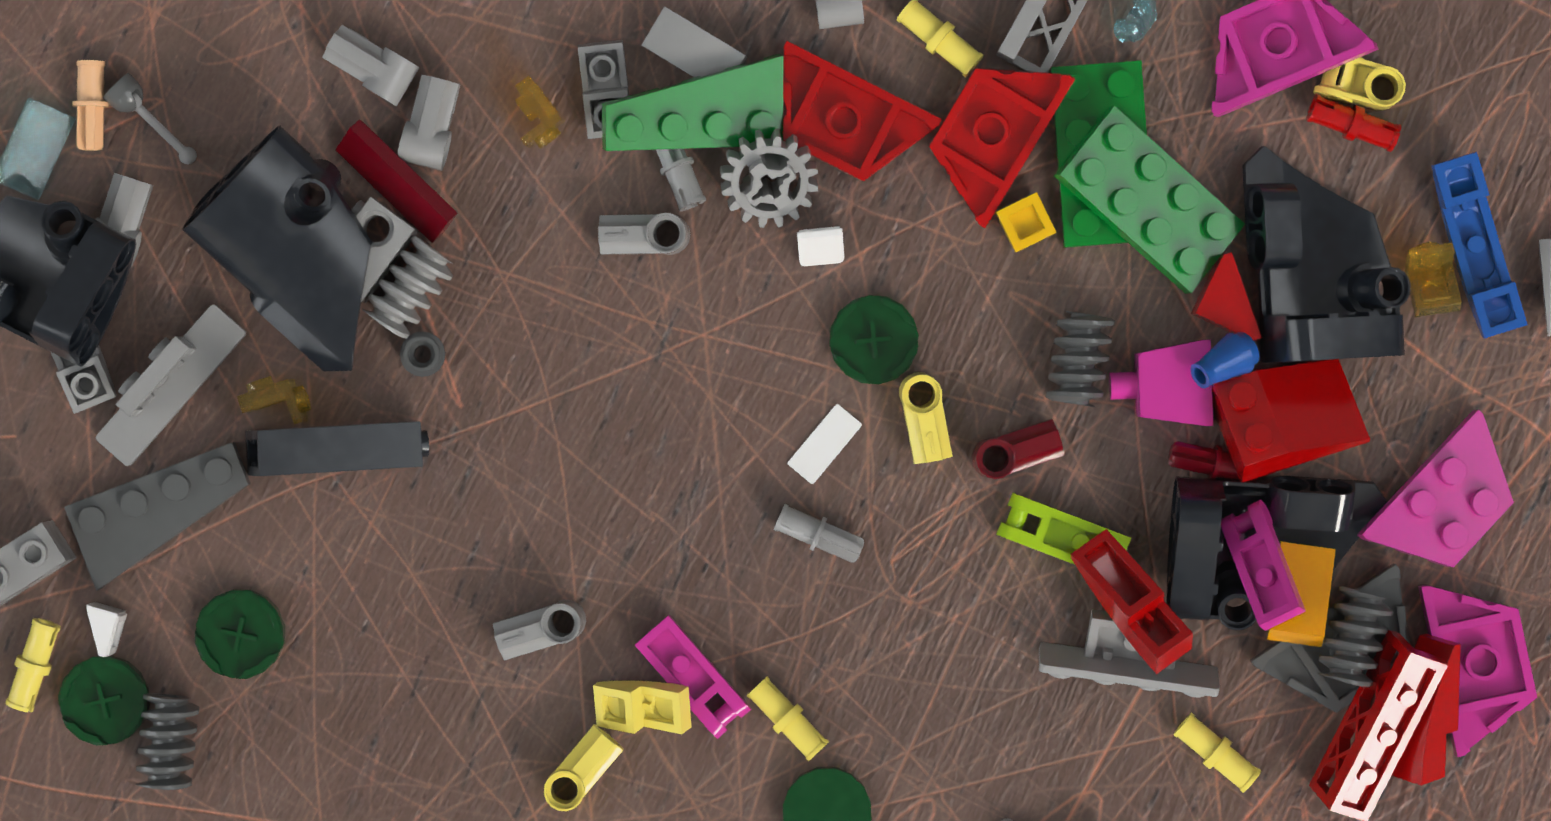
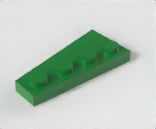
(699, 111)

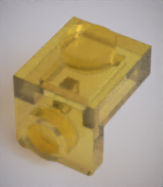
(1432, 279)
(266, 393)

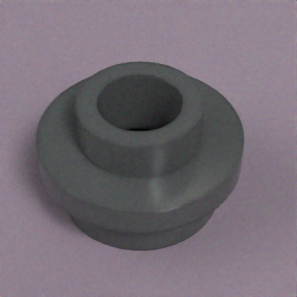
(408, 350)

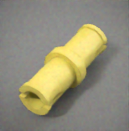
(940, 37)
(33, 665)
(787, 718)
(1217, 752)

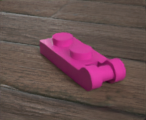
(1262, 566)
(684, 664)

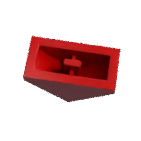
(1225, 301)

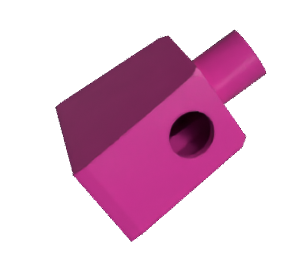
(1165, 385)

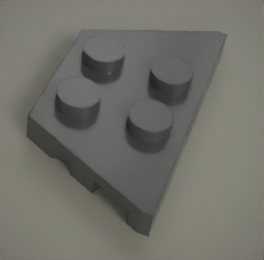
(1299, 664)

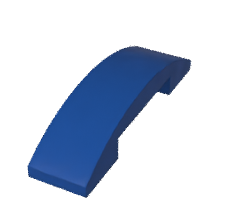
(1476, 245)

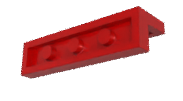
(1379, 731)

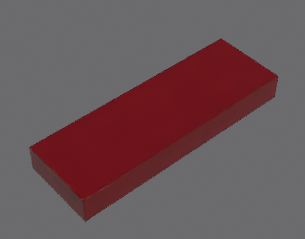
(396, 181)

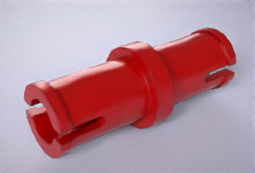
(1353, 123)

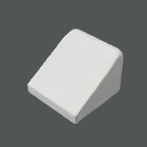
(820, 246)
(106, 627)

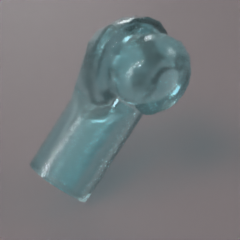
(1137, 21)

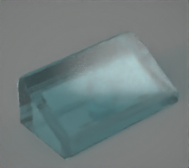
(34, 148)

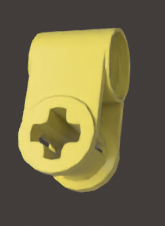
(1356, 82)

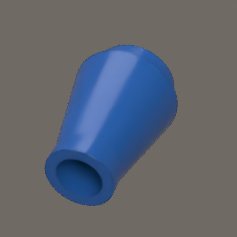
(1226, 360)

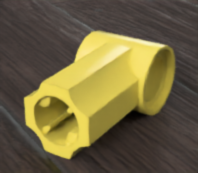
(925, 423)
(584, 766)

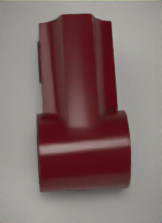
(1021, 449)

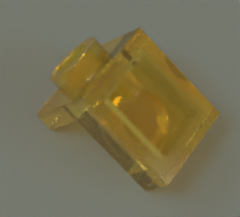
(536, 104)

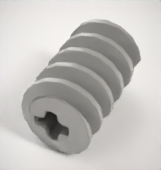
(409, 288)

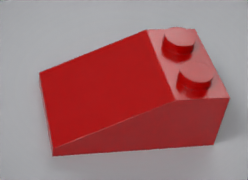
(1287, 416)

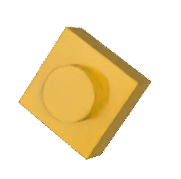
(1025, 222)

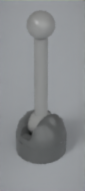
(127, 96)

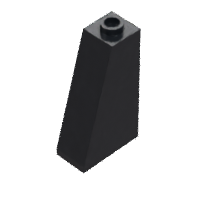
(335, 448)

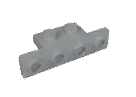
(168, 383)
(1112, 659)

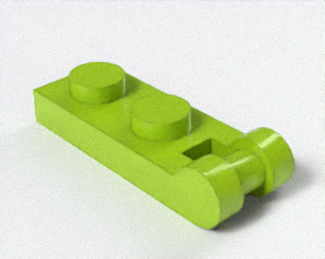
(1057, 531)

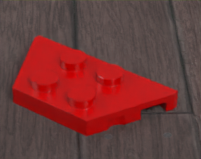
(846, 117)
(995, 132)

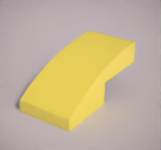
(641, 704)

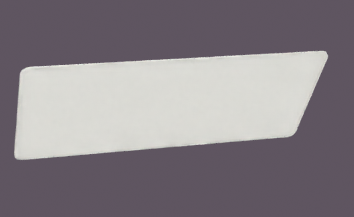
(824, 444)

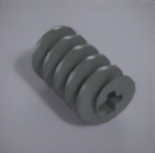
(1079, 358)
(1355, 637)
(168, 742)

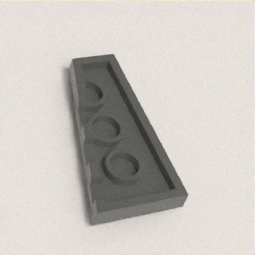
(143, 514)

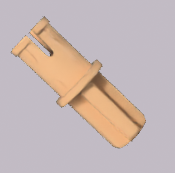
(90, 105)

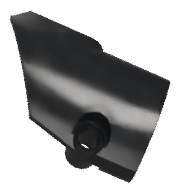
(290, 245)
(1318, 269)
(57, 285)
(1302, 512)

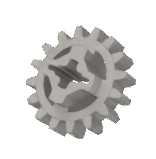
(759, 195)

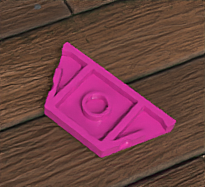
(1281, 45)
(1447, 499)
(1493, 661)

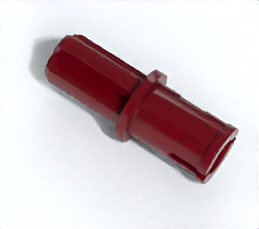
(1203, 460)

